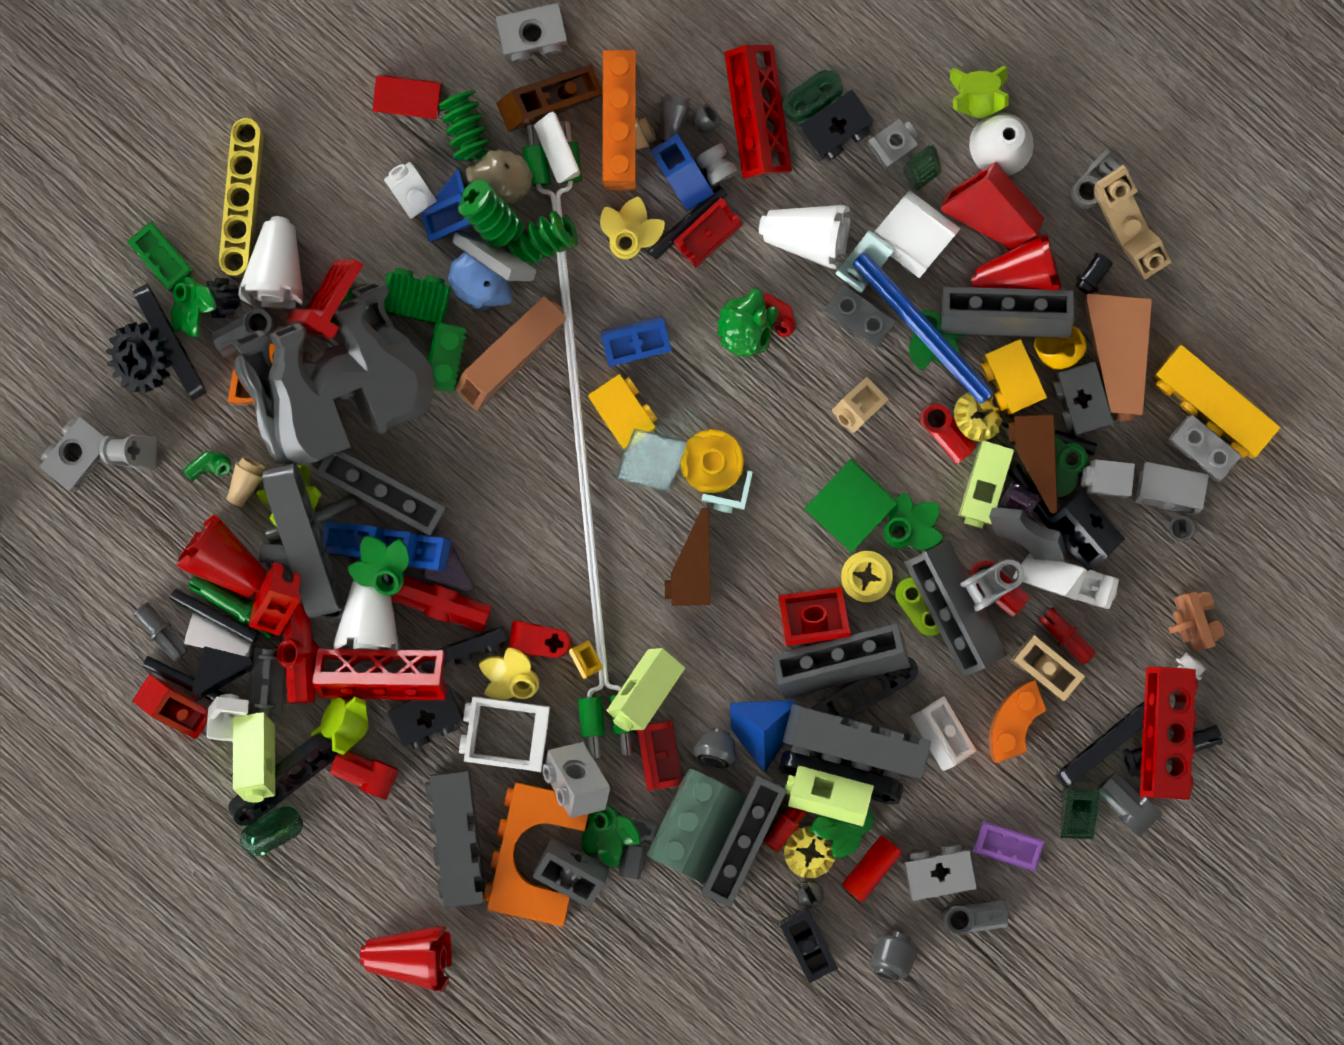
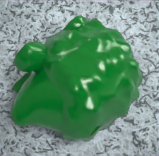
(746, 324)

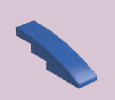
(423, 550)

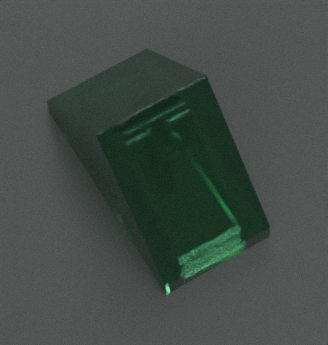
(1079, 812)

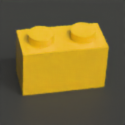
(1013, 377)
(621, 409)

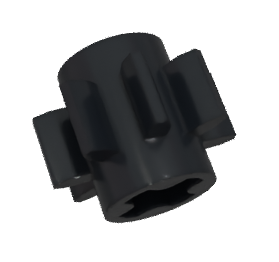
(225, 297)

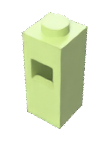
(985, 483)
(645, 690)
(254, 757)
(829, 795)

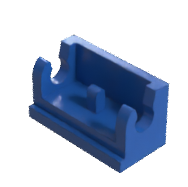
(635, 341)

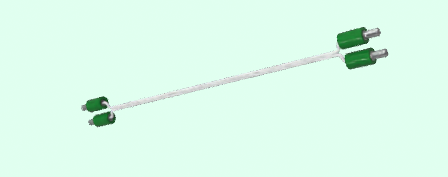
(589, 708)

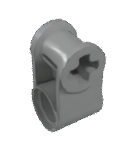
(1096, 171)
(130, 451)
(991, 584)

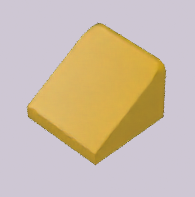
(586, 659)

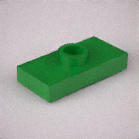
(160, 256)

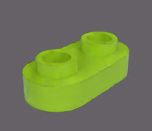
(914, 609)

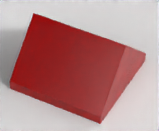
(813, 616)

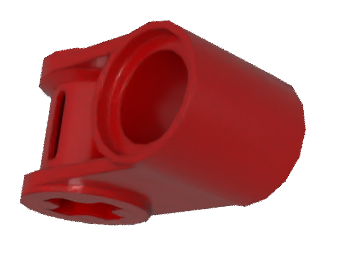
(534, 640)

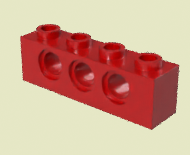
(1156, 745)

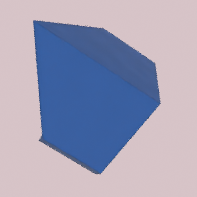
(443, 216)
(761, 727)

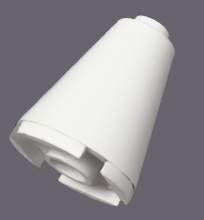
(990, 146)
(809, 232)
(274, 267)
(367, 621)

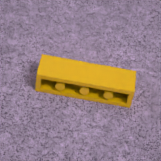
(1215, 402)

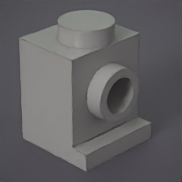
(885, 151)

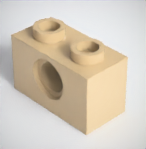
(1047, 668)

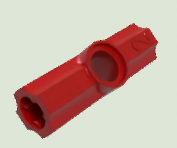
(443, 604)
(298, 656)

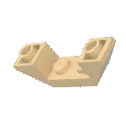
(1127, 223)

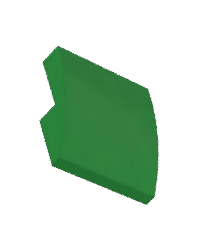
(851, 505)

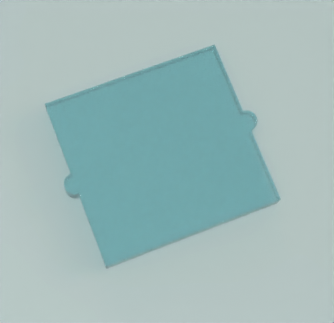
(651, 459)

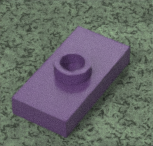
(1008, 846)

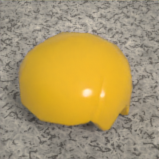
(1061, 352)

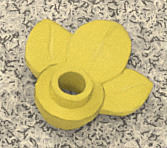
(630, 224)
(506, 676)

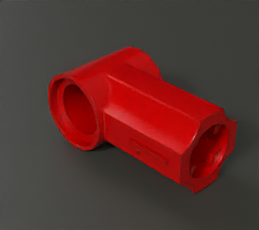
(948, 435)
(1010, 602)
(372, 776)

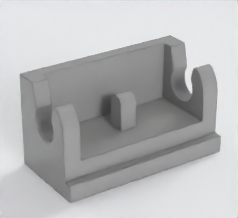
(1171, 488)

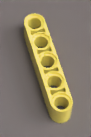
(235, 183)

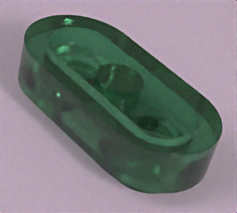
(811, 95)
(271, 830)

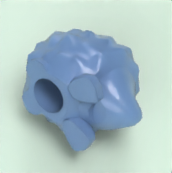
(478, 284)

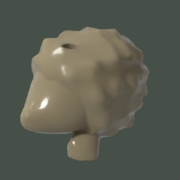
(504, 173)

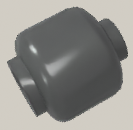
(893, 956)

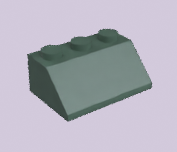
(696, 825)

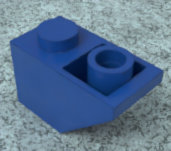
(682, 172)

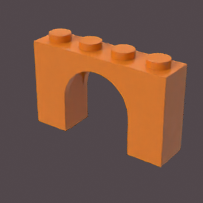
(619, 120)
(510, 889)

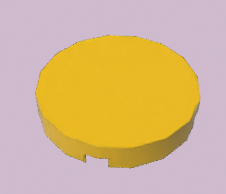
(712, 461)

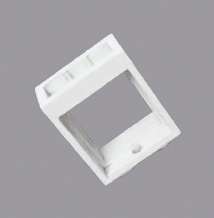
(468, 741)

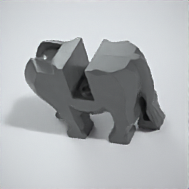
(297, 395)

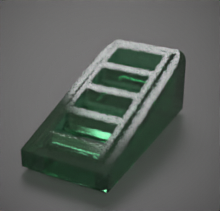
(923, 167)

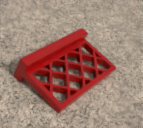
(326, 299)

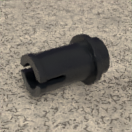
(1094, 273)

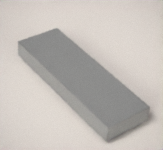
(496, 259)

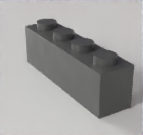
(1007, 312)
(382, 491)
(964, 630)
(841, 661)
(743, 840)

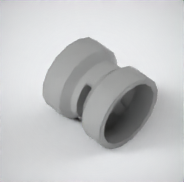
(717, 166)

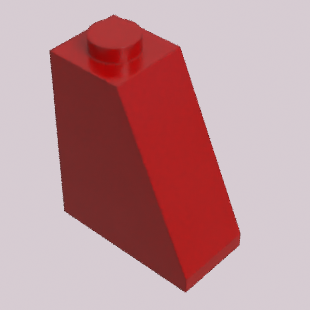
(994, 207)

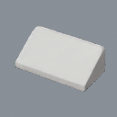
(556, 148)
(1053, 576)
(205, 633)
(941, 726)

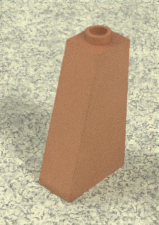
(1120, 349)
(510, 353)

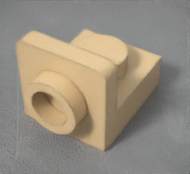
(859, 405)

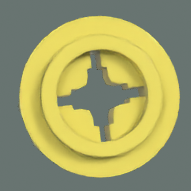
(974, 428)
(879, 568)
(796, 859)

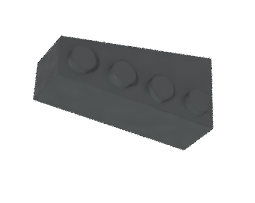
(856, 741)
(457, 839)

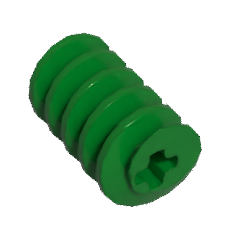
(464, 127)
(490, 214)
(544, 240)

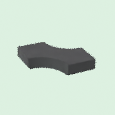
(1038, 540)

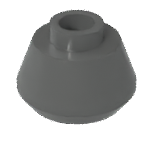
(716, 749)

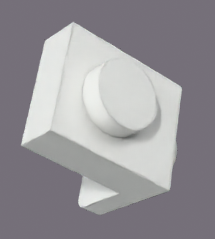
(409, 189)
(1098, 589)
(221, 716)

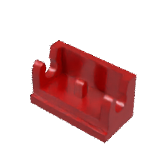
(407, 96)
(707, 233)
(275, 601)
(659, 755)

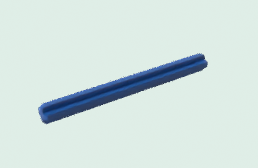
(922, 327)

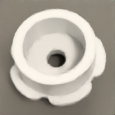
(1190, 662)

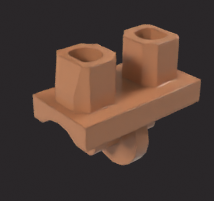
(1192, 621)

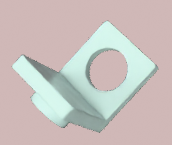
(875, 248)
(727, 505)

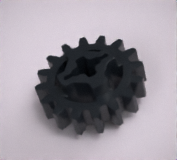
(139, 357)

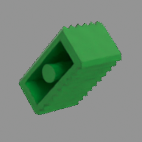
(415, 297)
(445, 355)

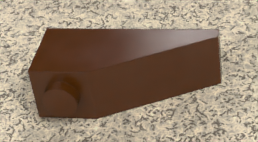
(555, 94)
(1036, 447)
(692, 570)

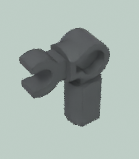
(633, 855)

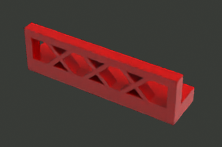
(752, 110)
(382, 685)

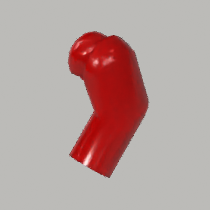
(785, 321)

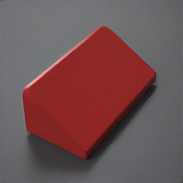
(871, 868)

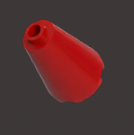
(1021, 268)
(222, 559)
(411, 957)

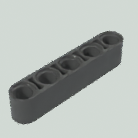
(302, 539)

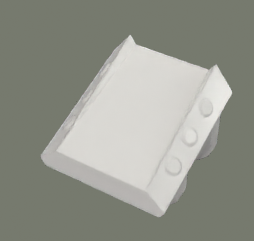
(916, 233)

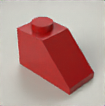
(171, 706)

